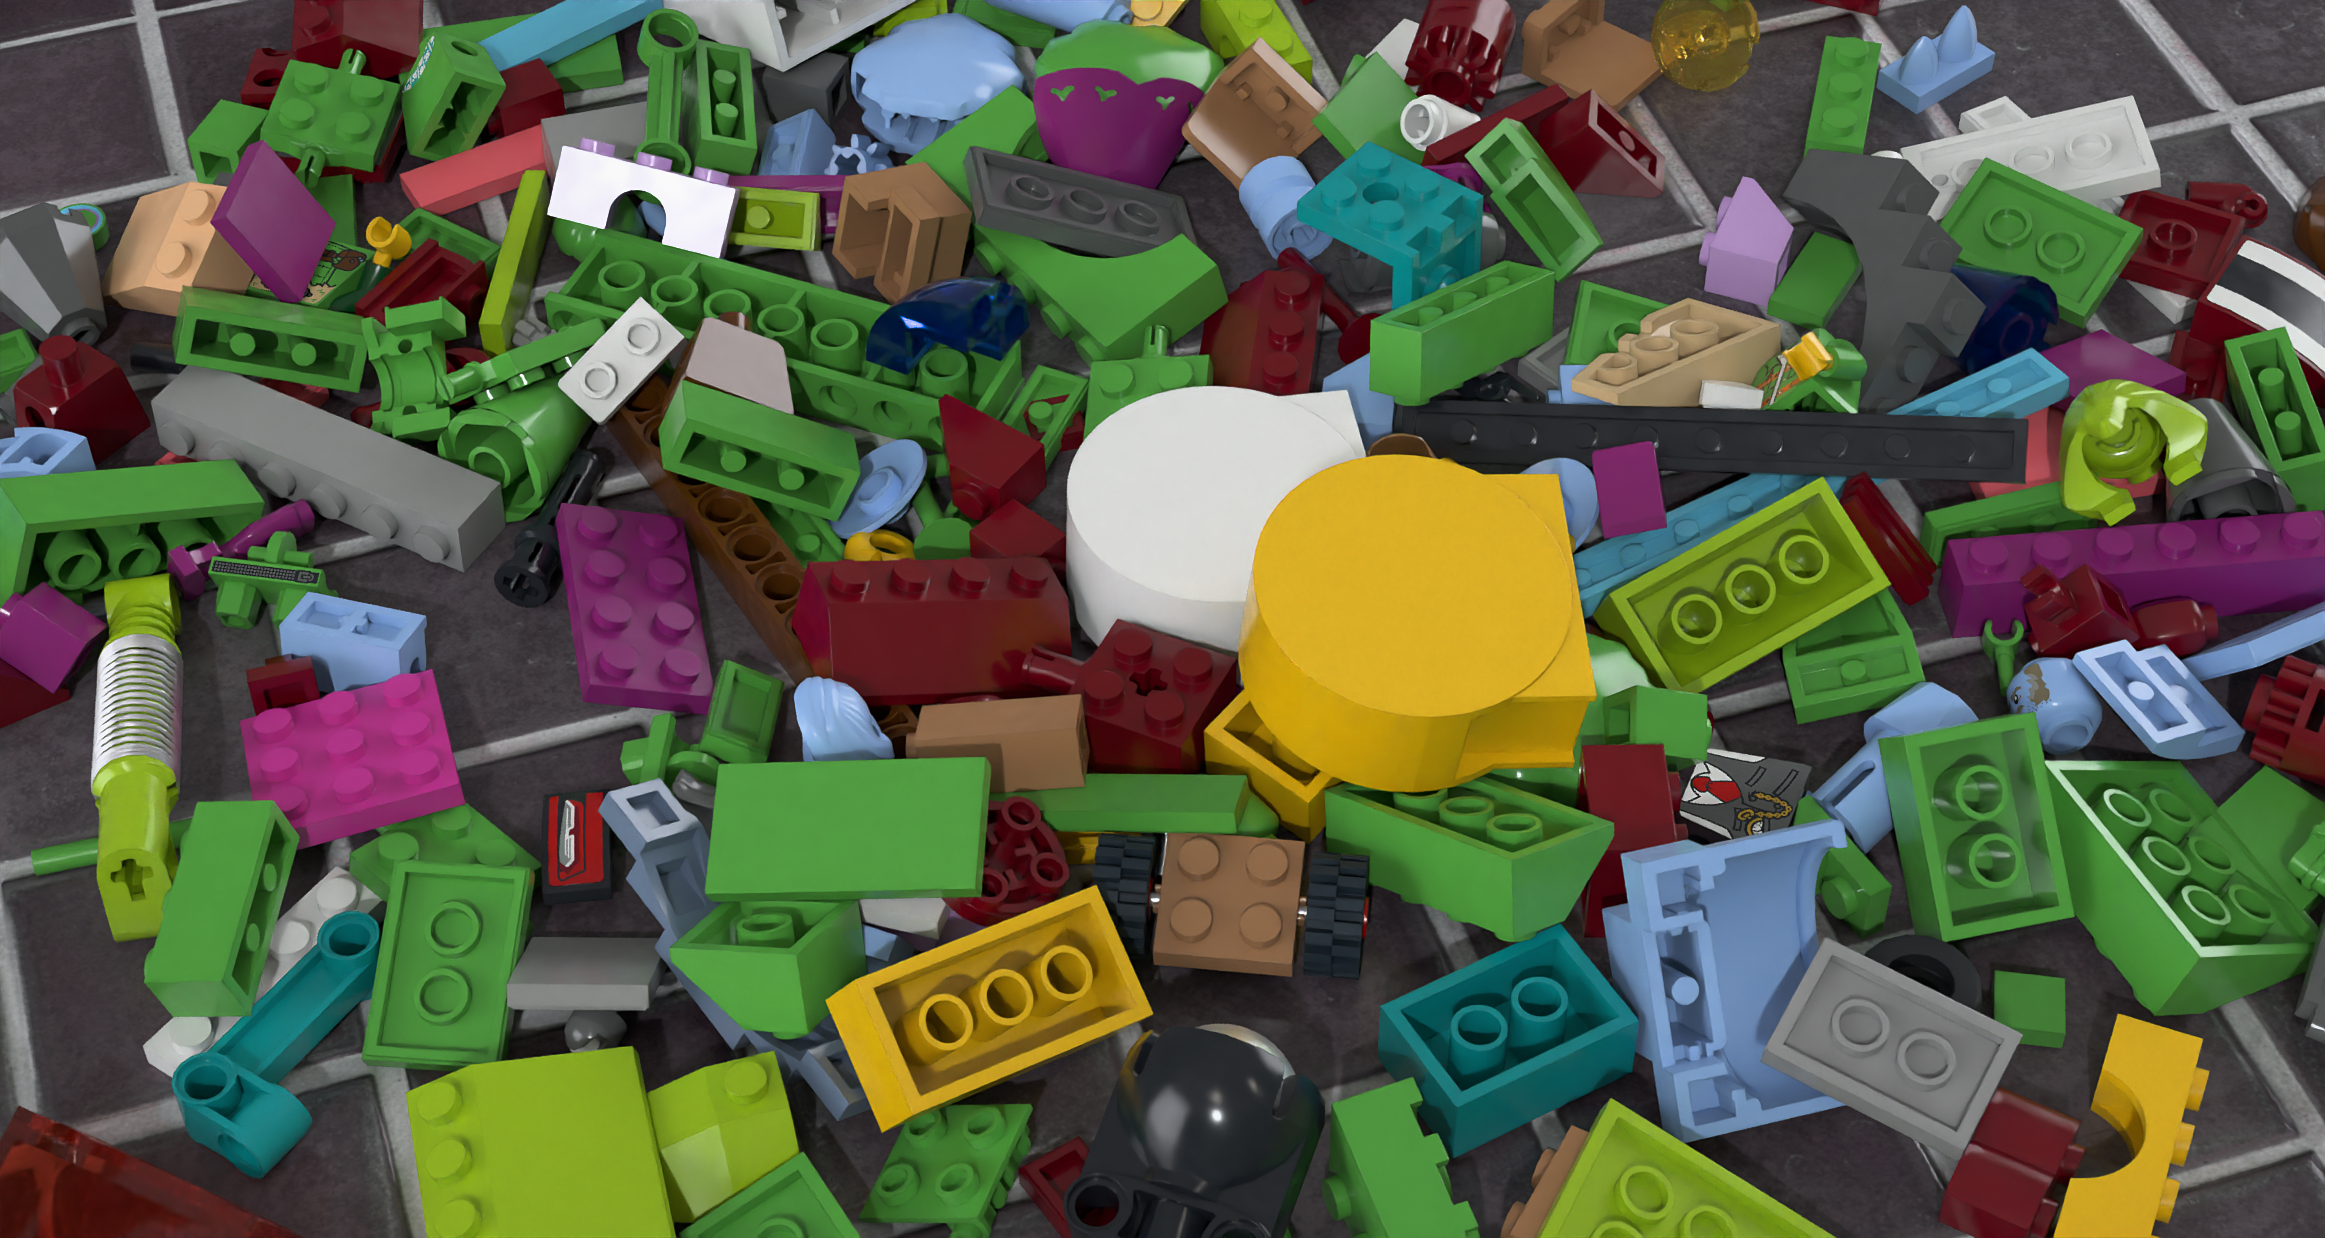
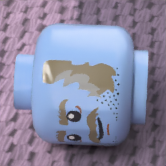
(2063, 703)

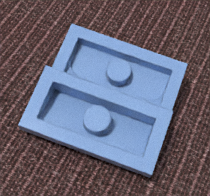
(2160, 700)

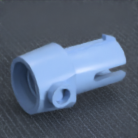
(1859, 789)

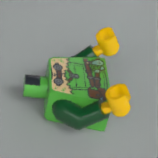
(347, 270)

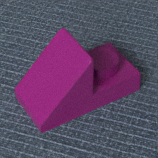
(1629, 489)

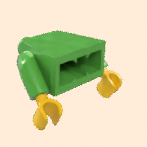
(1813, 376)

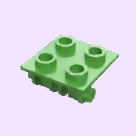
(952, 1168)

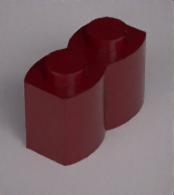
(2013, 1170)

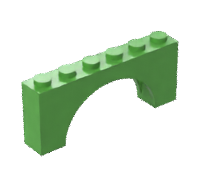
(1089, 299)

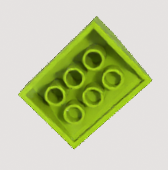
(540, 1150)

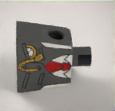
(1740, 796)

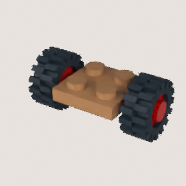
(1235, 903)

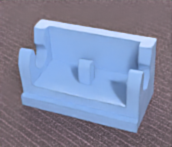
(353, 641)

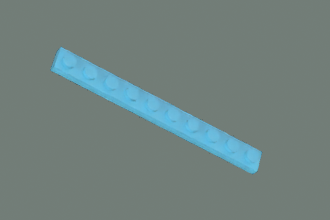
(2000, 391)

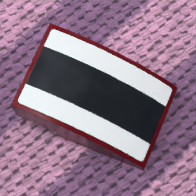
(2265, 291)

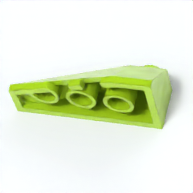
(721, 1132)

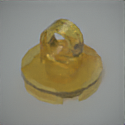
(1704, 41)

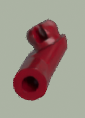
(2231, 198)

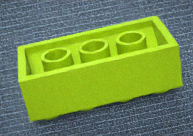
(1744, 592)

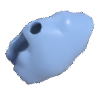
(930, 78)

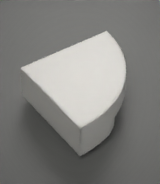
(1730, 395)

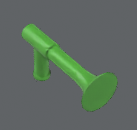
(940, 535)

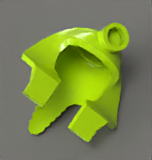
(2119, 434)

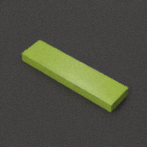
(516, 264)

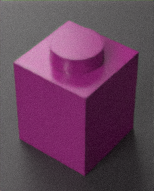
(47, 635)

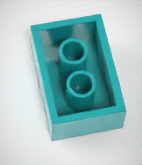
(1508, 1039)

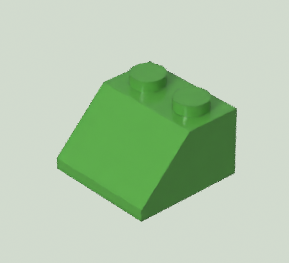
(774, 960)

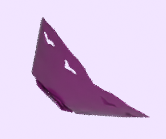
(1117, 138)

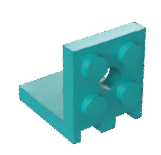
(1418, 226)

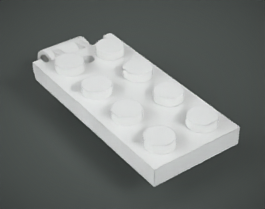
(2080, 151)

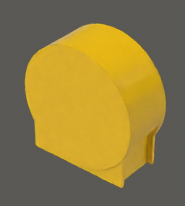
(1417, 624)

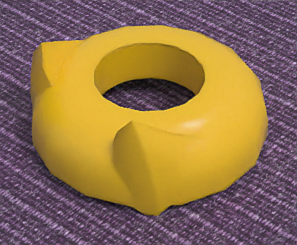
(862, 546)

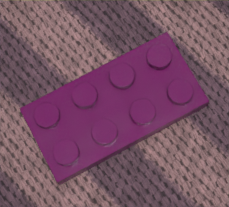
(633, 609)

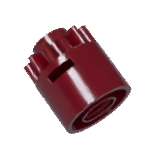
(1461, 50)
(2290, 720)

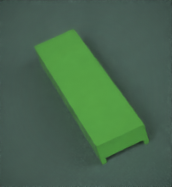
(816, 326)

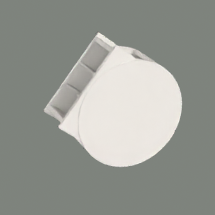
(1176, 499)

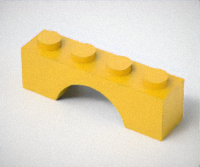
(2143, 1095)

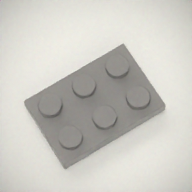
(1891, 1048)

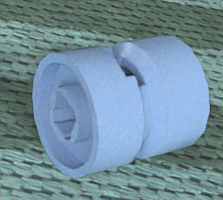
(1271, 198)

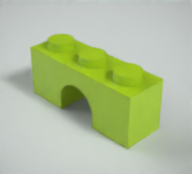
(1238, 23)

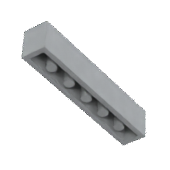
(332, 465)

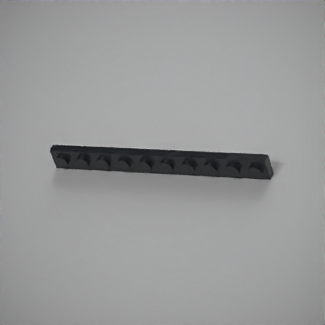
(1730, 439)

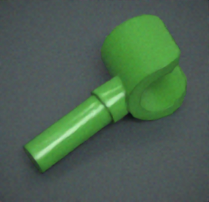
(2003, 652)

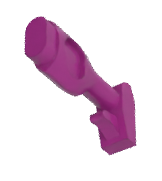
(192, 567)

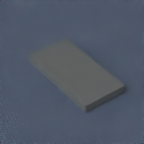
(1071, 205)

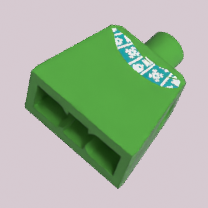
(448, 96)

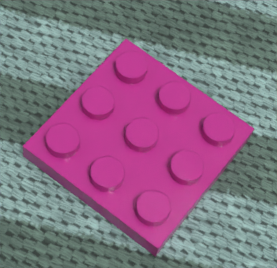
(355, 758)

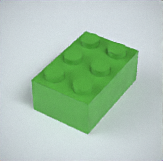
(1976, 827)

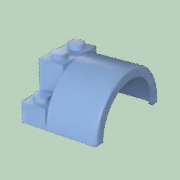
(1710, 966)

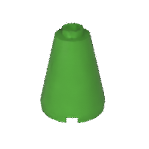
(518, 442)

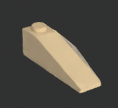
(1678, 352)

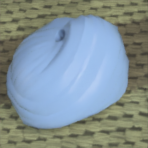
(837, 723)

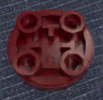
(1021, 865)

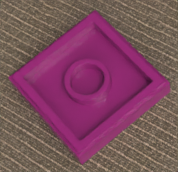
(273, 223)
(2107, 357)

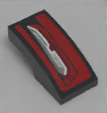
(576, 848)

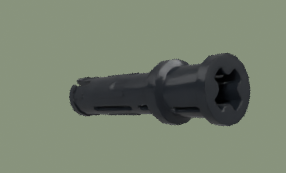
(537, 544)

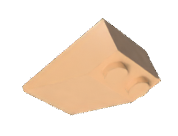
(173, 246)

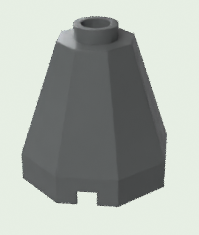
(51, 274)

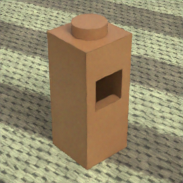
(1026, 740)

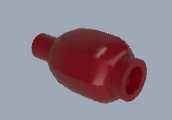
(2176, 623)

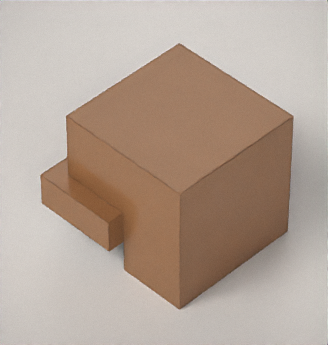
(901, 229)

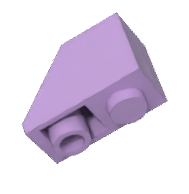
(1749, 248)

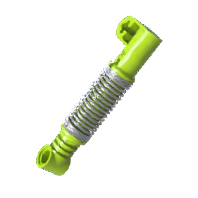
(138, 752)

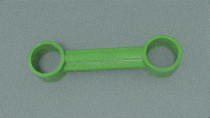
(665, 87)

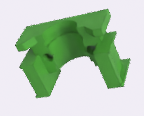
(408, 362)

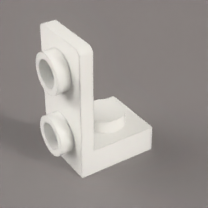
(622, 361)

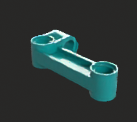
(232, 1089)

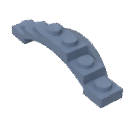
(671, 881)

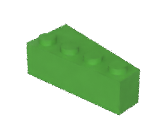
(116, 522)
(1387, 1174)

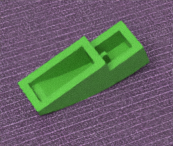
(1535, 198)

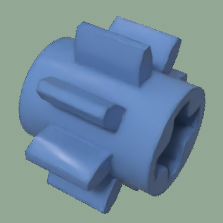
(859, 158)

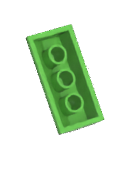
(1472, 850)

